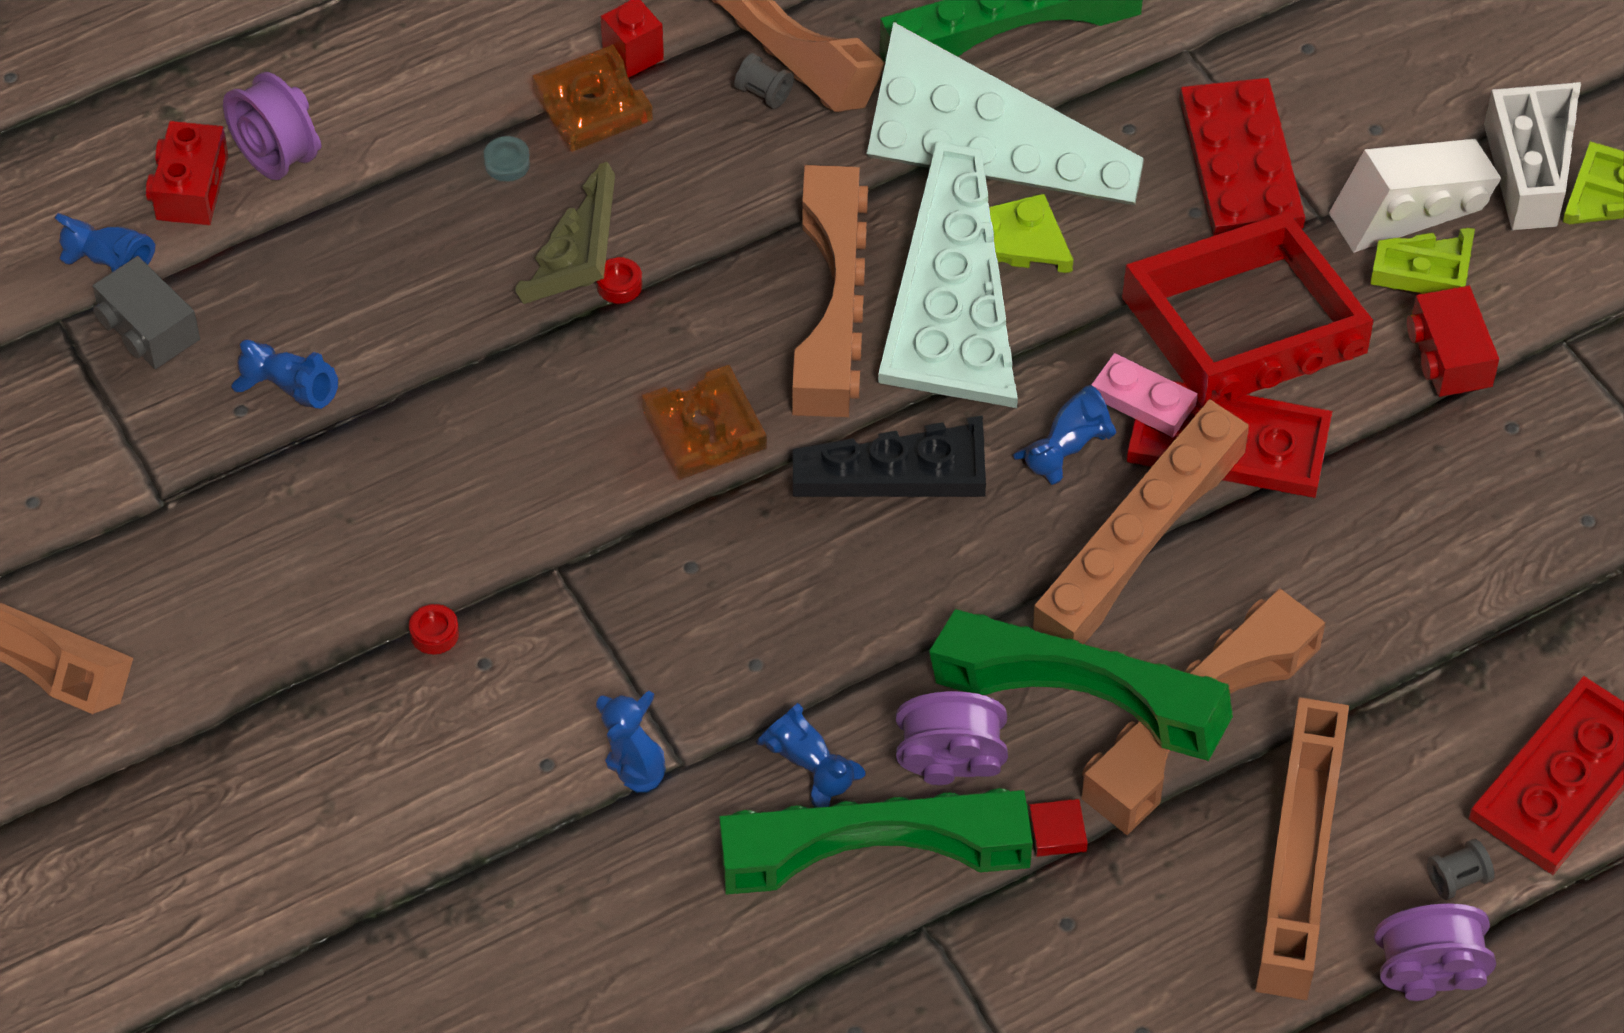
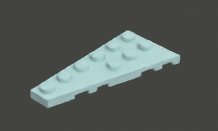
(943, 99)
(950, 303)

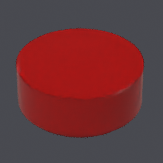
(621, 281)
(434, 629)

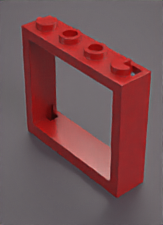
(1227, 254)

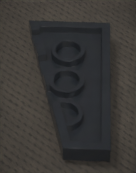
(914, 465)

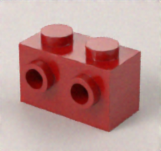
(188, 173)
(1453, 341)

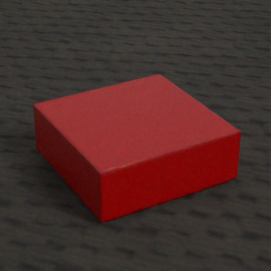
(1058, 827)

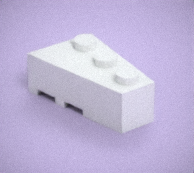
(1532, 149)
(1412, 190)

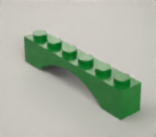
(965, 23)
(993, 656)
(976, 829)

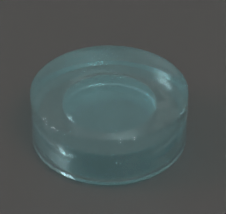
(507, 158)

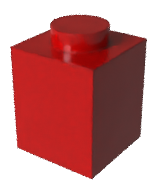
(634, 34)

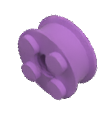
(271, 125)
(951, 736)
(1435, 950)

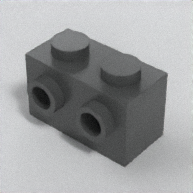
(145, 313)

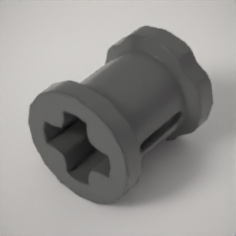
(764, 80)
(1460, 869)

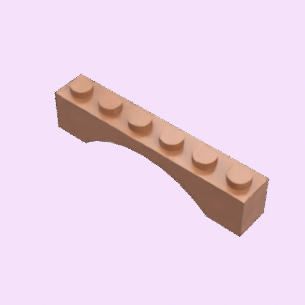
(834, 68)
(824, 359)
(1183, 474)
(1265, 648)
(62, 661)
(1302, 849)

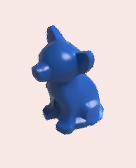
(105, 246)
(305, 379)
(1074, 425)
(805, 747)
(634, 754)

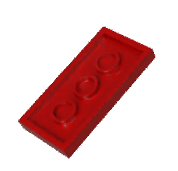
(1240, 153)
(1281, 448)
(1559, 779)

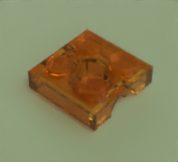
(593, 119)
(688, 443)

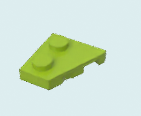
(1598, 188)
(1028, 233)
(1423, 262)

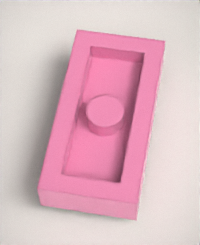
(1145, 395)

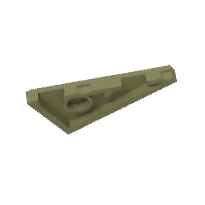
(577, 244)

